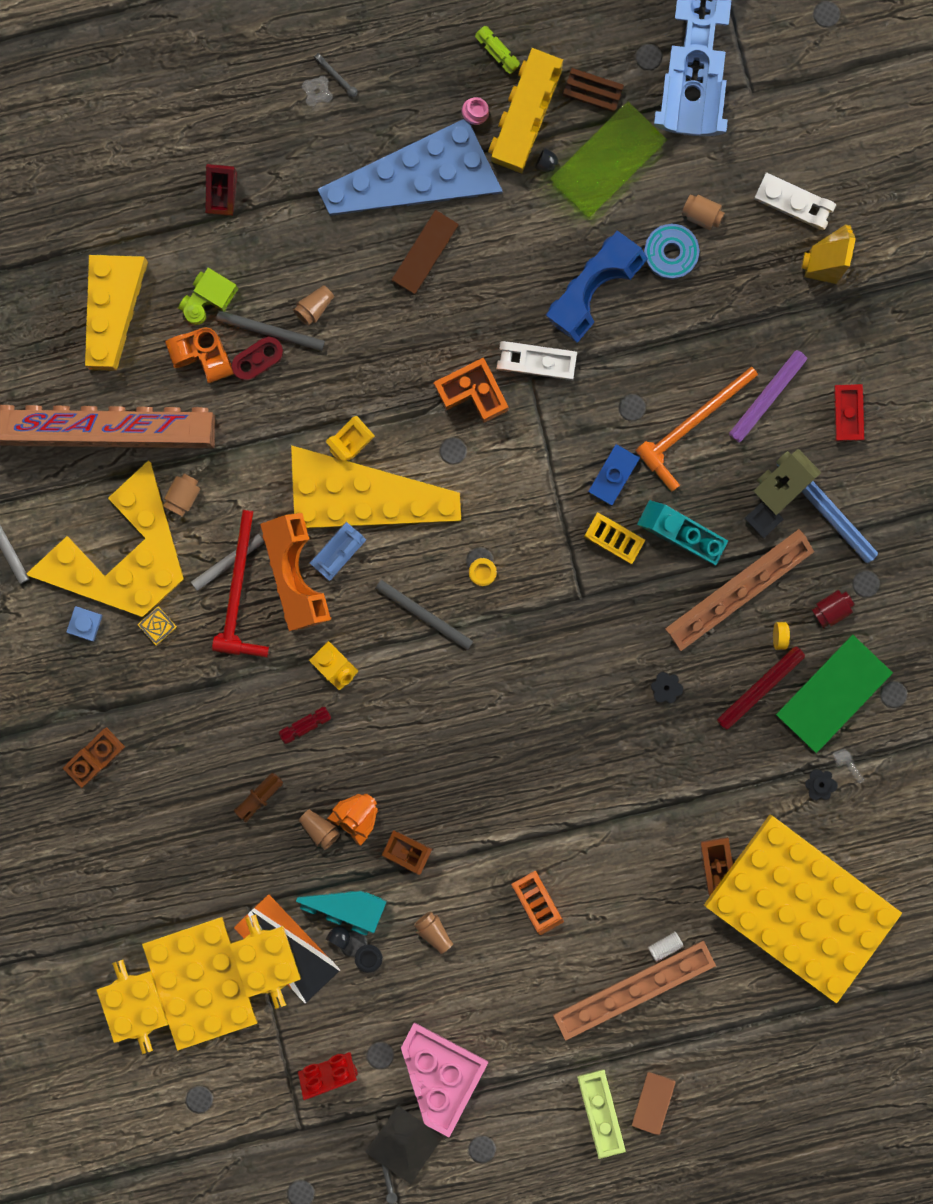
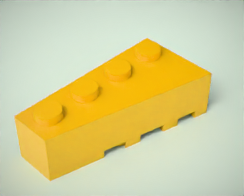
(527, 110)
(111, 299)

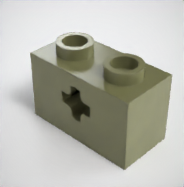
(797, 469)

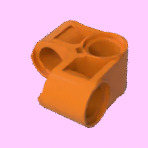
(187, 349)

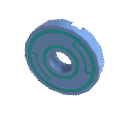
(671, 235)

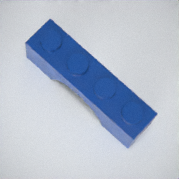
(615, 260)

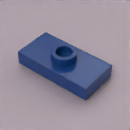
(613, 475)

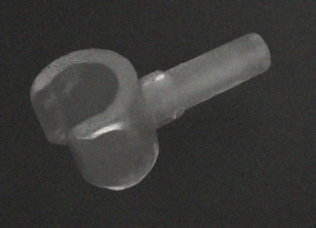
(843, 757)

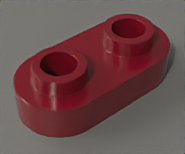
(257, 358)

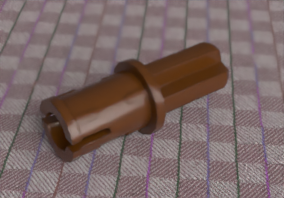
(258, 797)

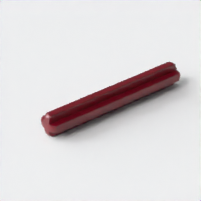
(761, 688)

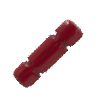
(304, 725)

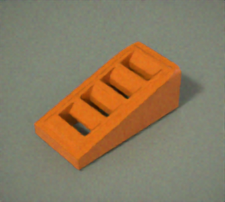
(552, 922)

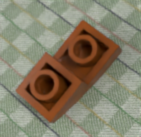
(93, 757)

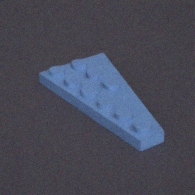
(427, 171)

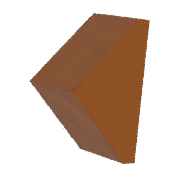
(407, 852)
(715, 861)

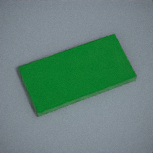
(834, 693)

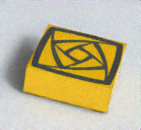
(157, 625)

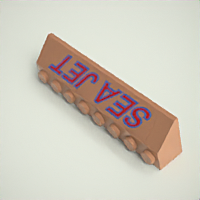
(107, 428)

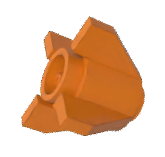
(355, 816)

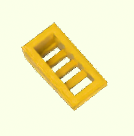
(598, 519)

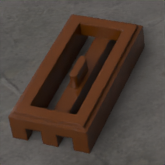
(596, 80)

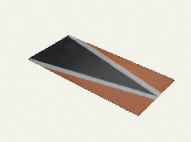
(312, 963)

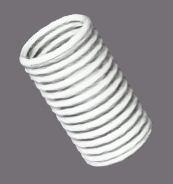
(666, 947)

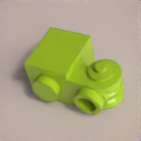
(209, 290)

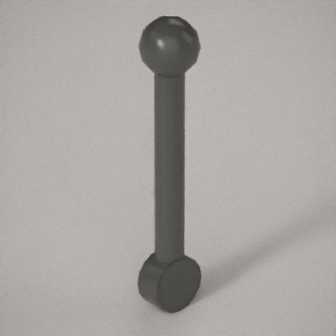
(351, 91)
(391, 1197)

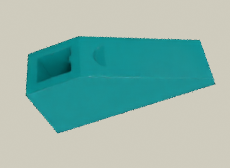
(682, 532)
(353, 907)

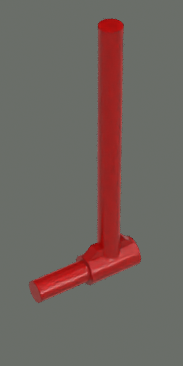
(227, 641)

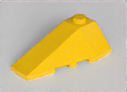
(830, 256)

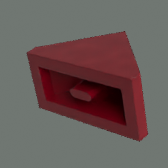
(220, 189)

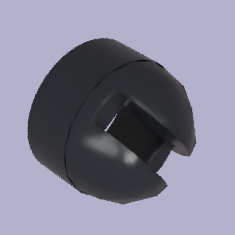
(546, 161)
(339, 936)

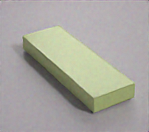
(601, 1114)

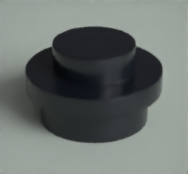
(368, 958)

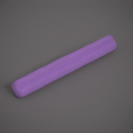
(768, 396)

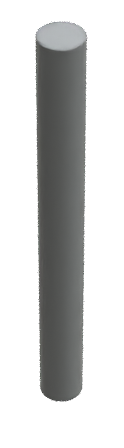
(270, 330)
(424, 614)

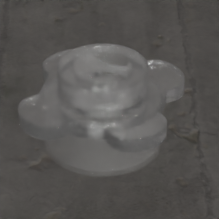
(310, 87)

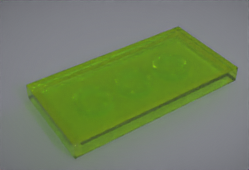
(608, 159)

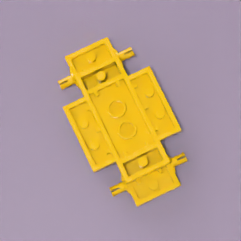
(198, 984)

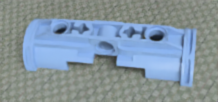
(705, 114)

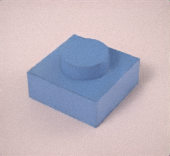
(84, 623)

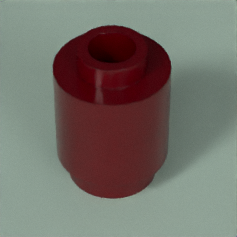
(833, 608)

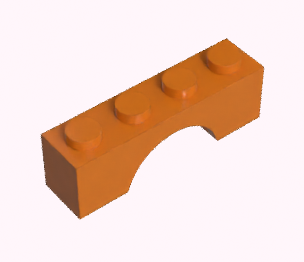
(284, 542)

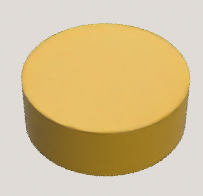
(482, 572)
(781, 635)

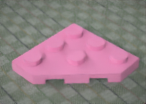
(440, 1076)

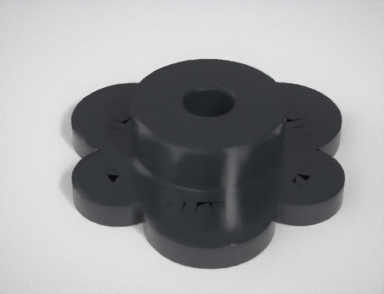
(662, 695)
(816, 792)

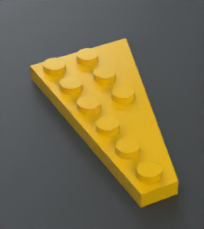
(342, 492)

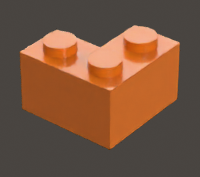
(473, 383)

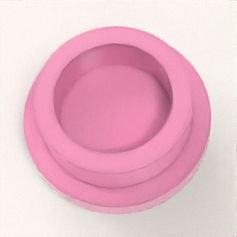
(475, 111)

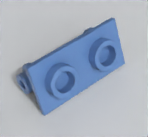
(338, 551)

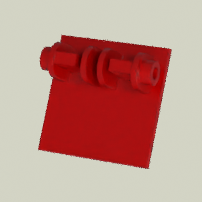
(327, 1075)

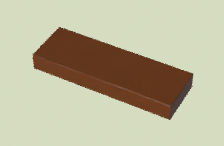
(425, 252)

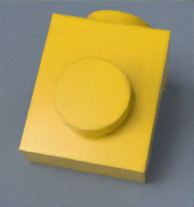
(350, 439)
(334, 666)

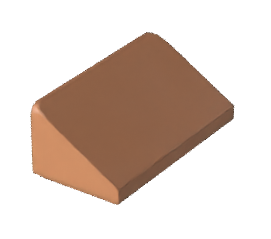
(653, 1103)

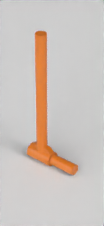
(653, 454)

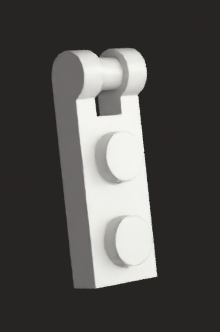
(794, 201)
(537, 360)

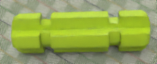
(497, 50)

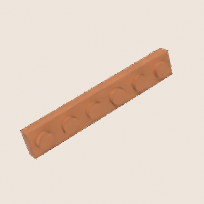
(739, 590)
(634, 990)

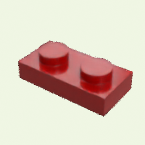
(849, 412)

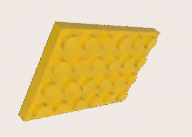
(803, 908)

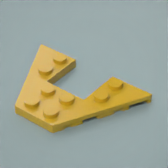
(143, 575)

